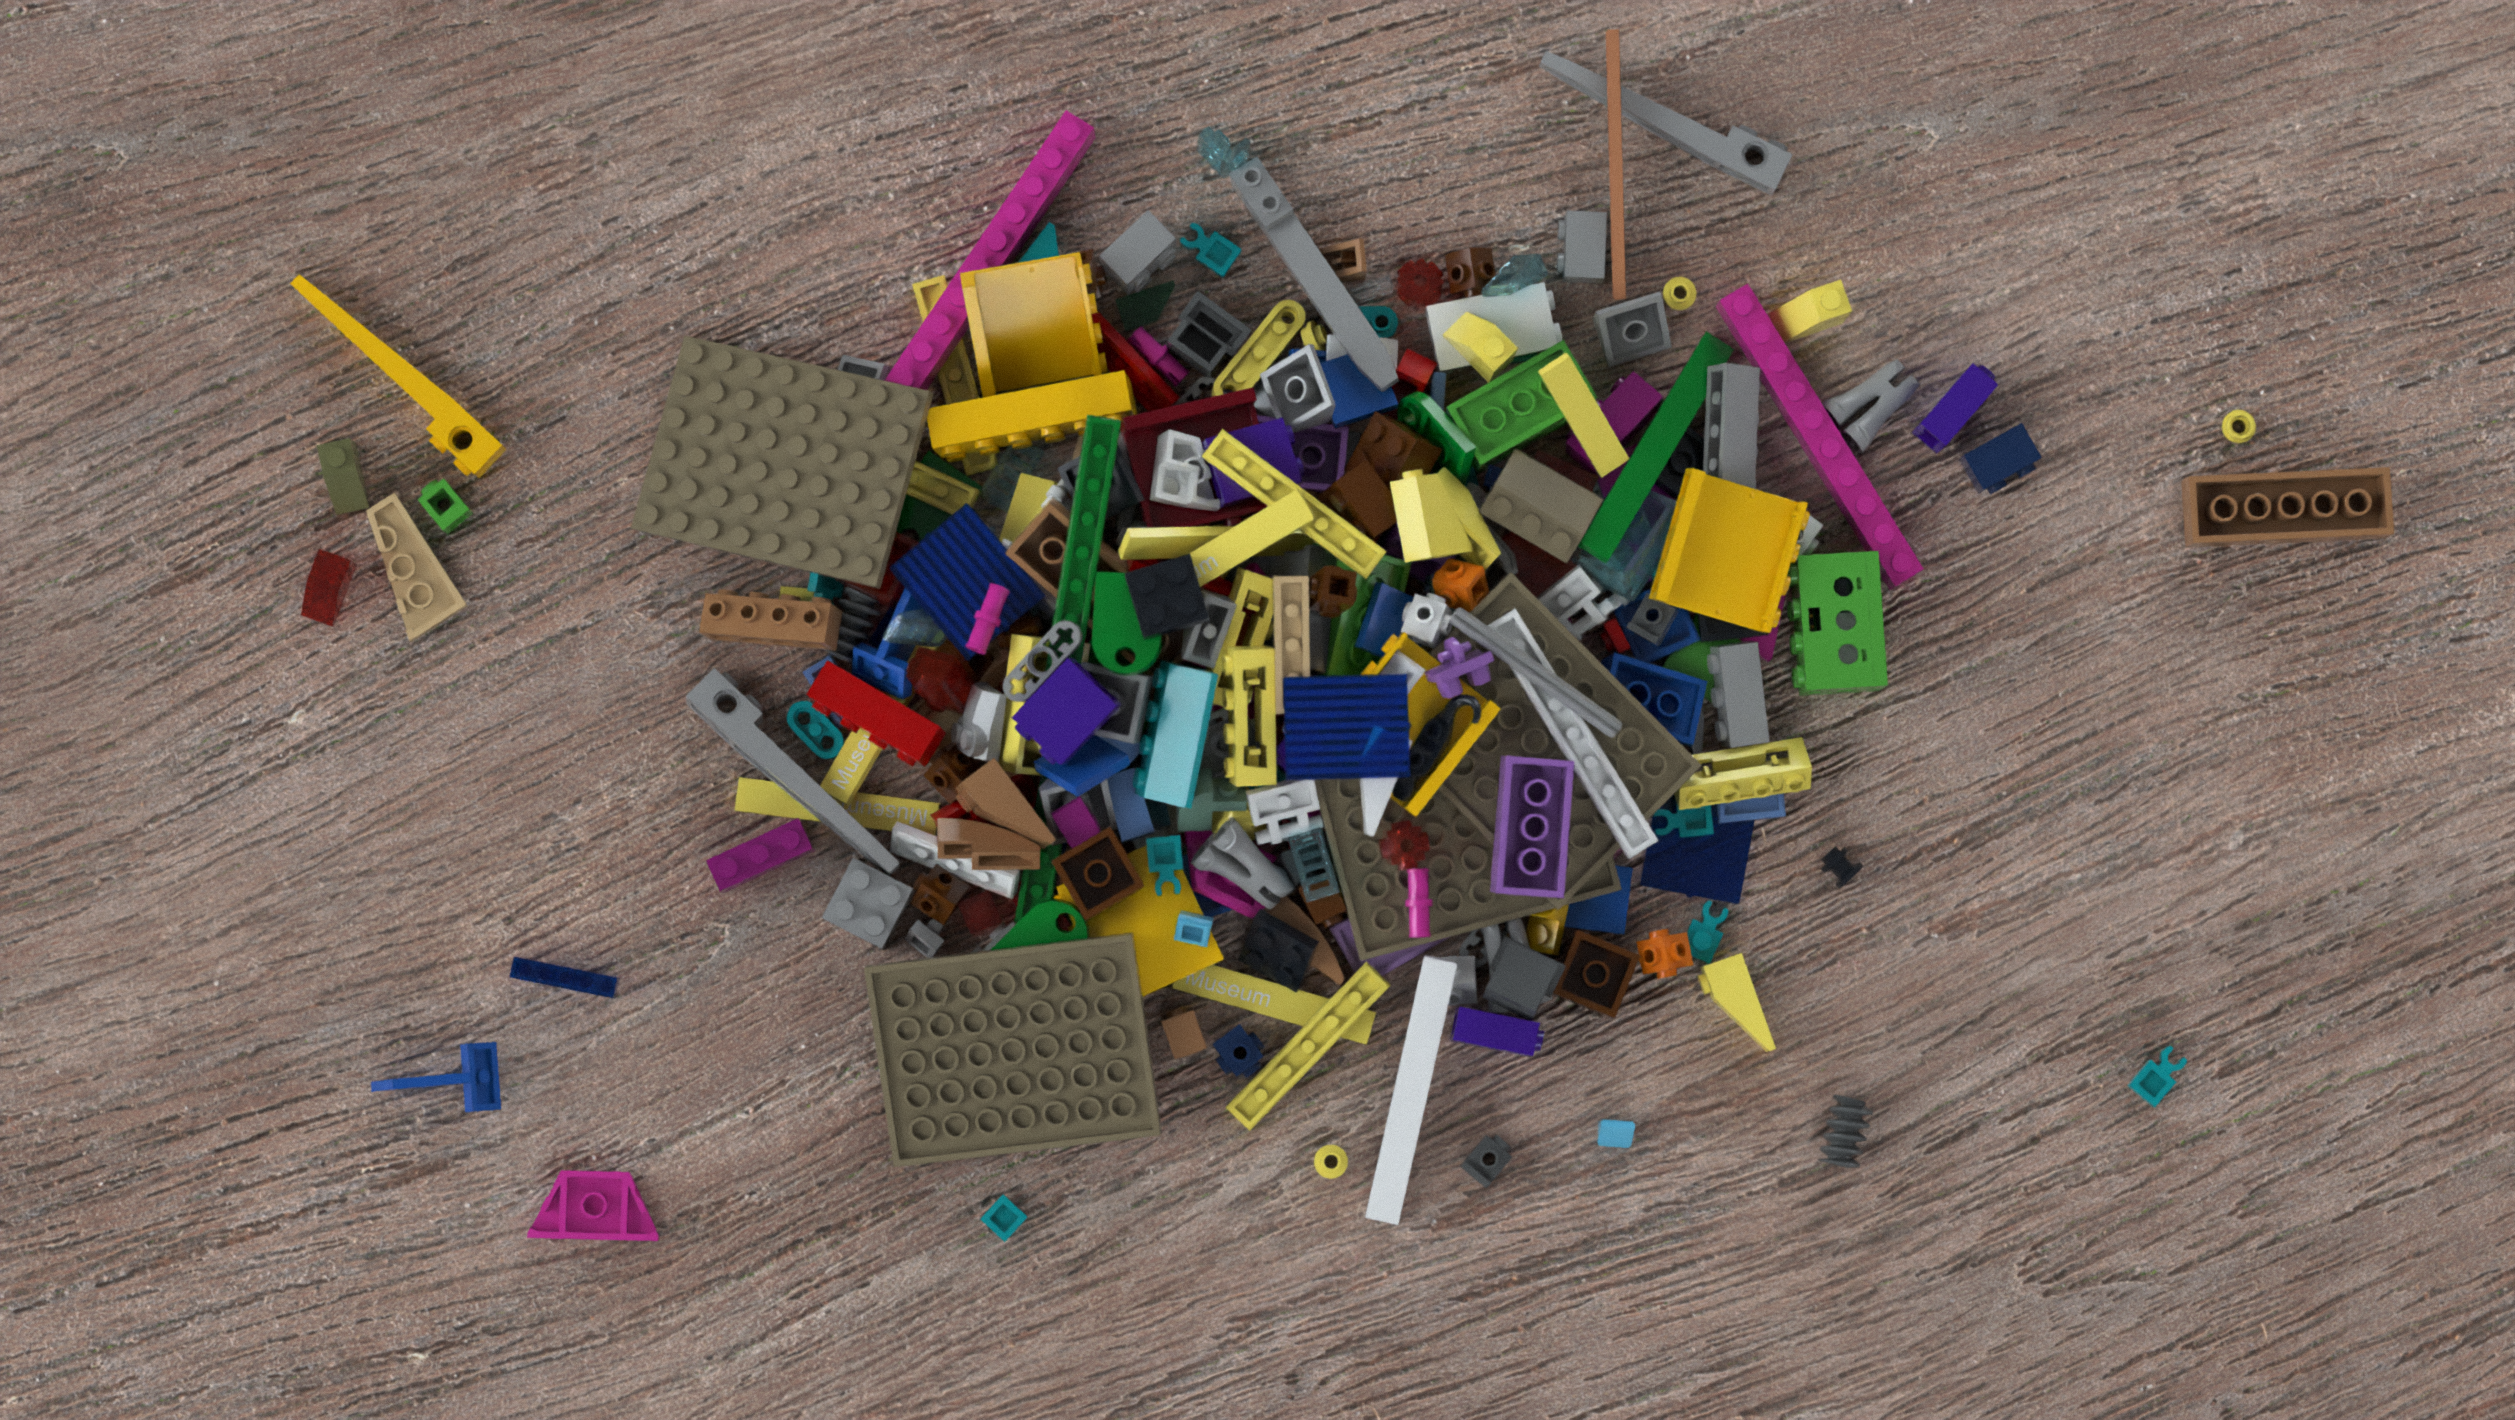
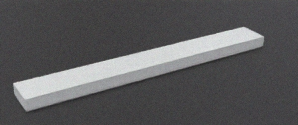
(1580, 746)
(1411, 1089)

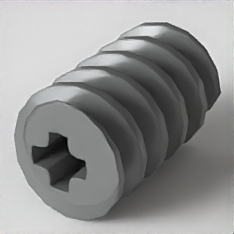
(852, 622)
(1845, 1132)

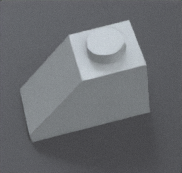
(1204, 641)

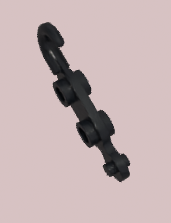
(1432, 743)

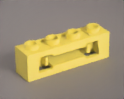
(1259, 627)
(1236, 730)
(1745, 774)

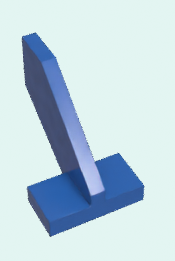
(888, 664)
(478, 1078)

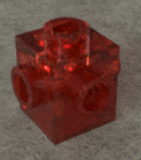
(1419, 295)
(1391, 841)

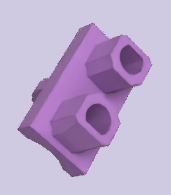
(1472, 663)

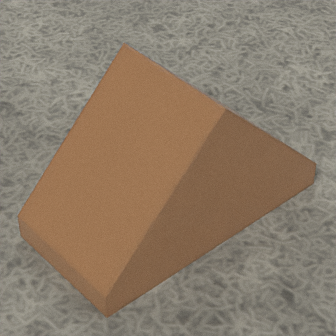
(1347, 259)

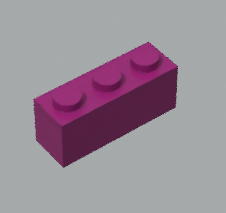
(1627, 412)
(760, 855)

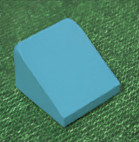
(1615, 1133)

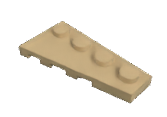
(416, 575)

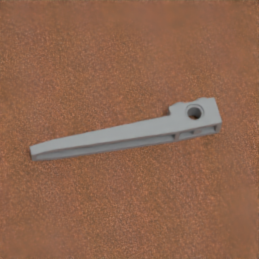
(1705, 144)
(1313, 272)
(743, 735)

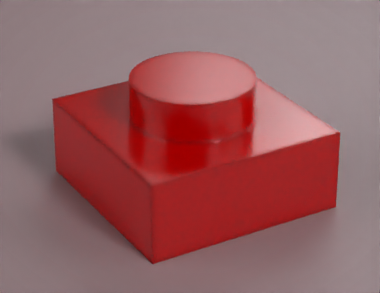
(1613, 637)

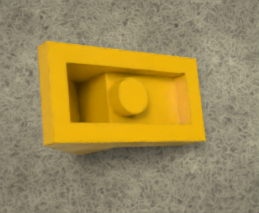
(1546, 930)

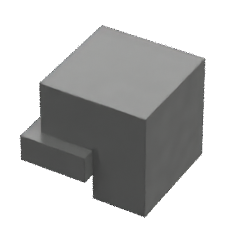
(1207, 335)
(1521, 978)

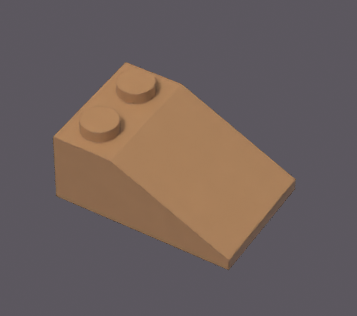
(999, 801)

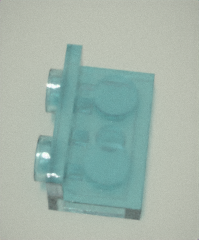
(1216, 151)

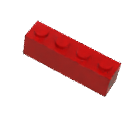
(876, 714)

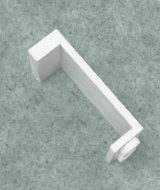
(1520, 316)

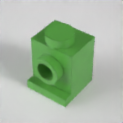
(432, 496)

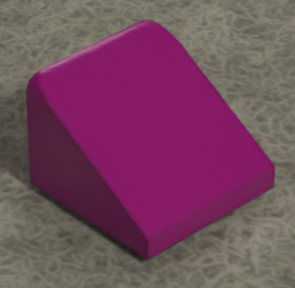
(1076, 821)

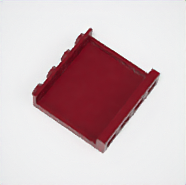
(1196, 418)

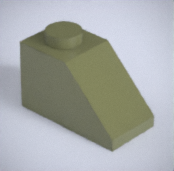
(343, 476)

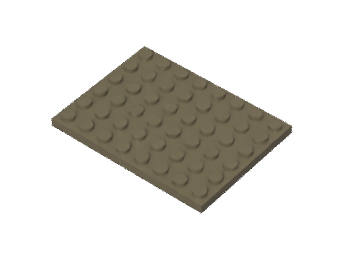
(782, 461)
(1642, 752)
(1457, 873)
(1013, 1050)

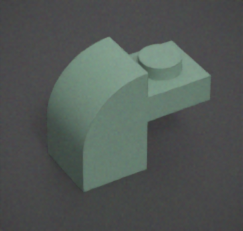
(1210, 796)

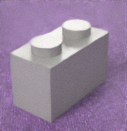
(1583, 247)

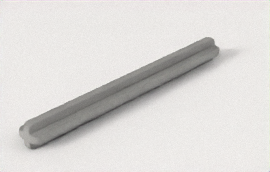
(1535, 672)

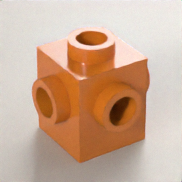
(1460, 584)
(1664, 953)

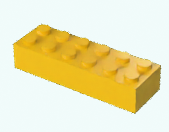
(1027, 415)

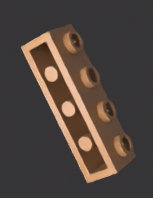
(771, 621)

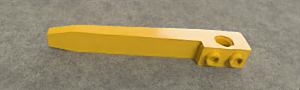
(449, 417)

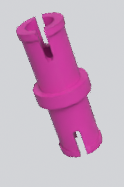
(1158, 356)
(987, 619)
(1418, 903)

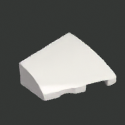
(1181, 473)

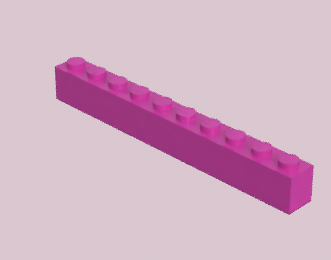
(995, 248)
(1818, 435)

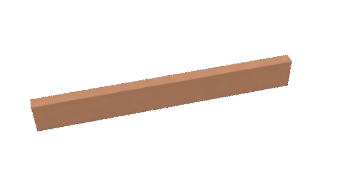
(1616, 164)

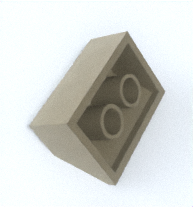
(1540, 505)

